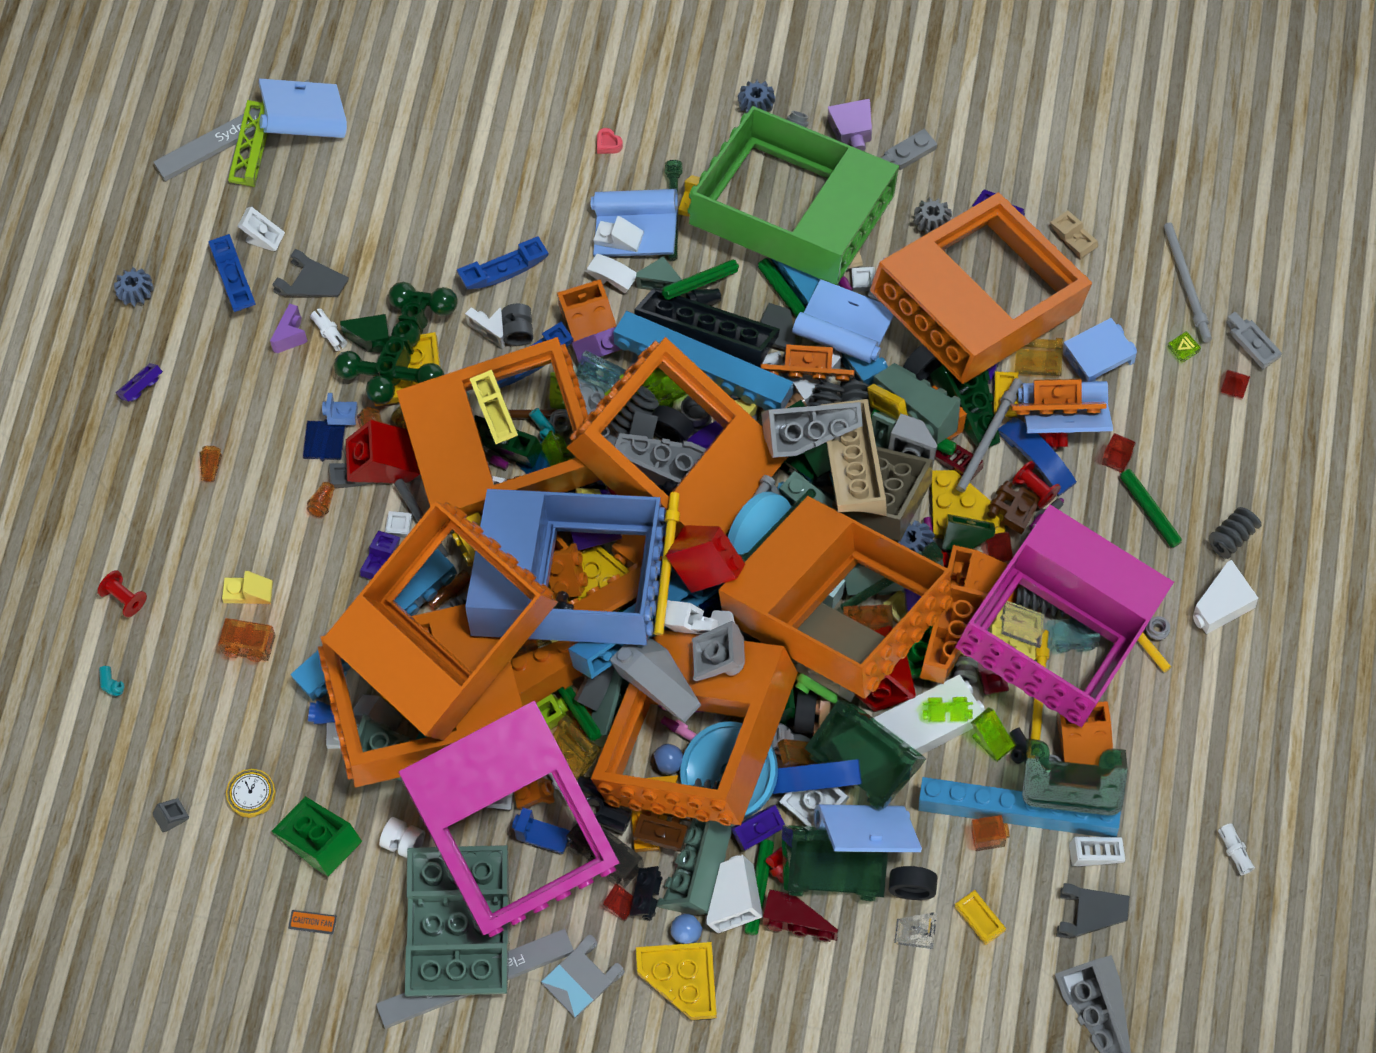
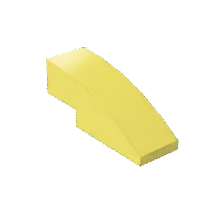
(493, 407)

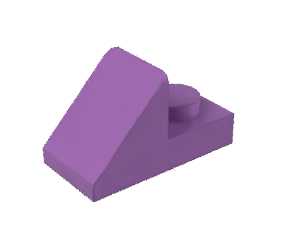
(287, 332)
(598, 344)

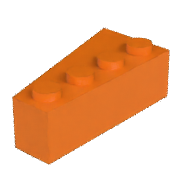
(947, 631)
(544, 671)

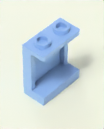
(1099, 350)

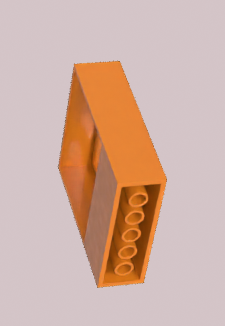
(953, 312)
(450, 443)
(720, 478)
(805, 564)
(402, 656)
(754, 693)
(382, 764)

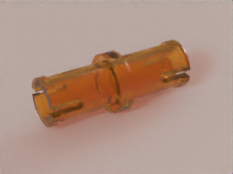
(451, 590)

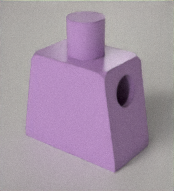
(852, 123)

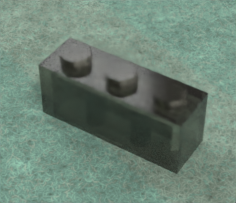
(628, 859)

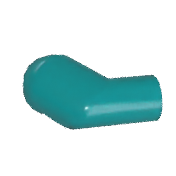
(542, 422)
(108, 684)

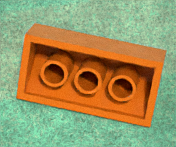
(615, 596)

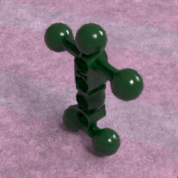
(395, 356)

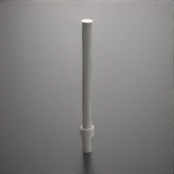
(1200, 319)
(1009, 397)

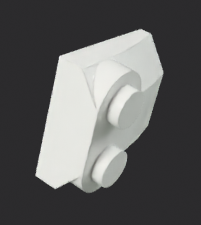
(804, 802)

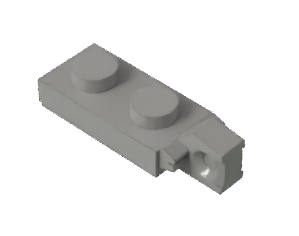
(911, 149)
(1253, 340)

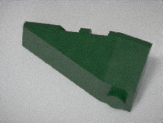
(974, 400)

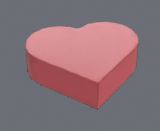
(608, 142)

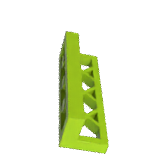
(256, 144)

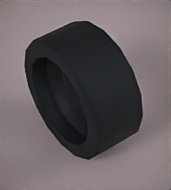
(922, 363)
(672, 424)
(805, 712)
(913, 883)

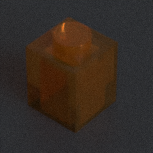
(989, 833)

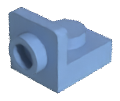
(339, 412)

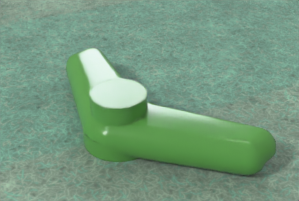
(806, 684)

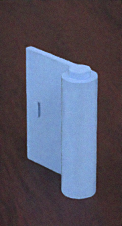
(302, 108)
(647, 209)
(844, 321)
(1069, 423)
(867, 828)

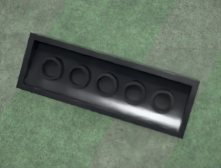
(709, 325)

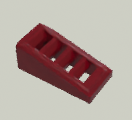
(952, 464)

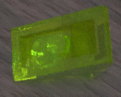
(666, 391)
(991, 734)

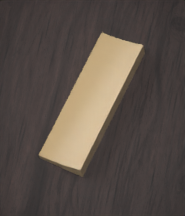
(857, 468)

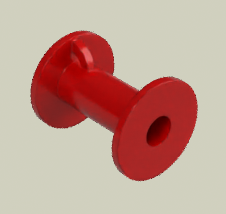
(1027, 477)
(113, 585)

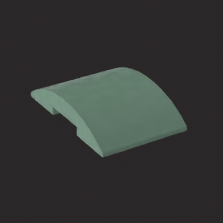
(443, 940)

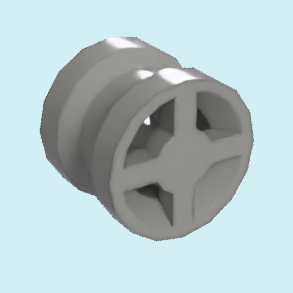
(966, 668)

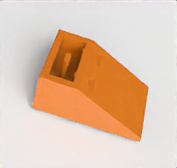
(586, 310)
(976, 570)
(1086, 743)

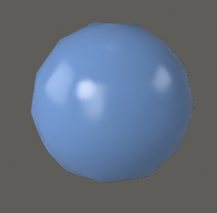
(668, 759)
(686, 929)

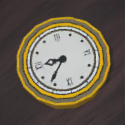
(250, 793)

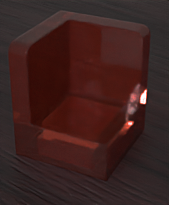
(1118, 453)

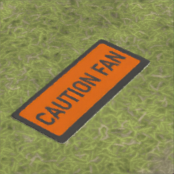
(312, 922)

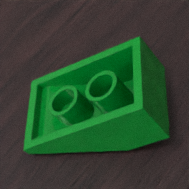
(317, 835)

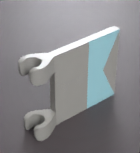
(578, 980)

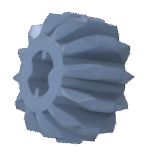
(756, 95)
(133, 286)
(917, 532)

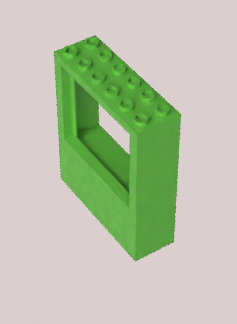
(835, 222)

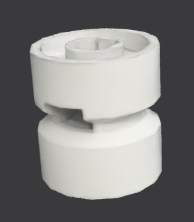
(400, 837)

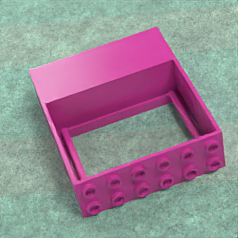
(1085, 580)
(484, 770)

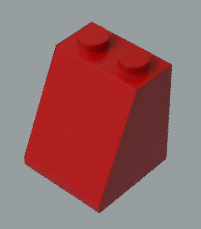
(380, 454)
(704, 557)
(893, 687)

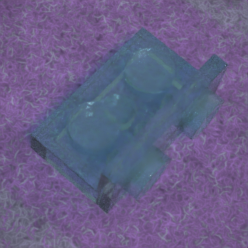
(598, 371)
(1071, 634)

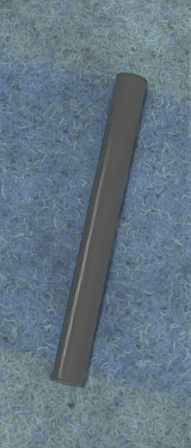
(413, 506)

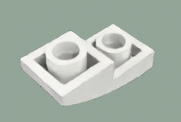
(611, 271)

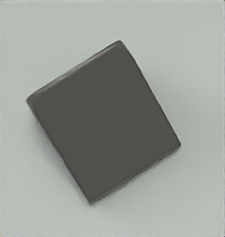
(170, 814)

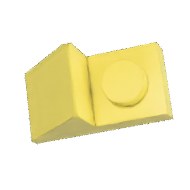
(248, 590)

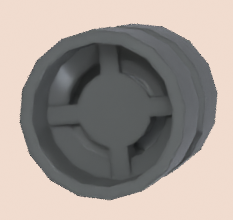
(517, 324)
(695, 414)

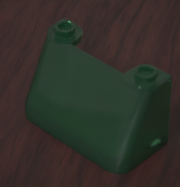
(883, 756)
(1074, 785)
(814, 865)

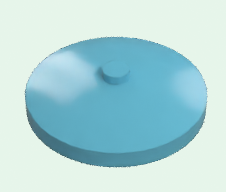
(756, 520)
(708, 757)

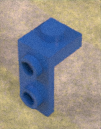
(539, 833)

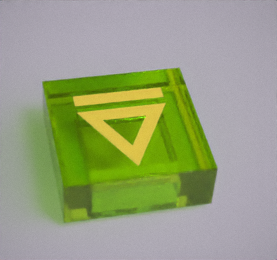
(1184, 347)

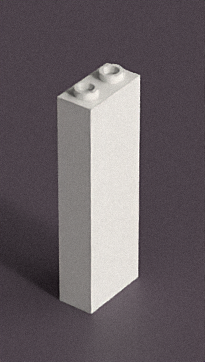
(908, 722)

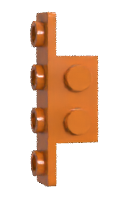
(809, 360)
(1057, 395)

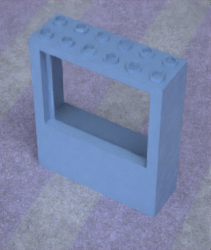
(527, 529)

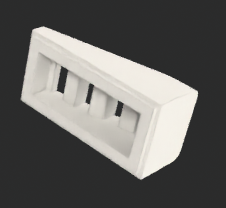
(1086, 859)

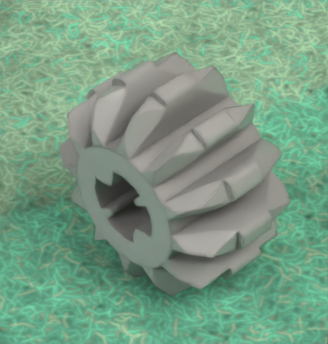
(931, 215)

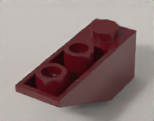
(794, 915)

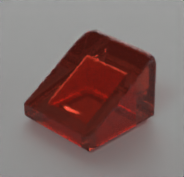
(1235, 384)
(1000, 547)
(618, 902)

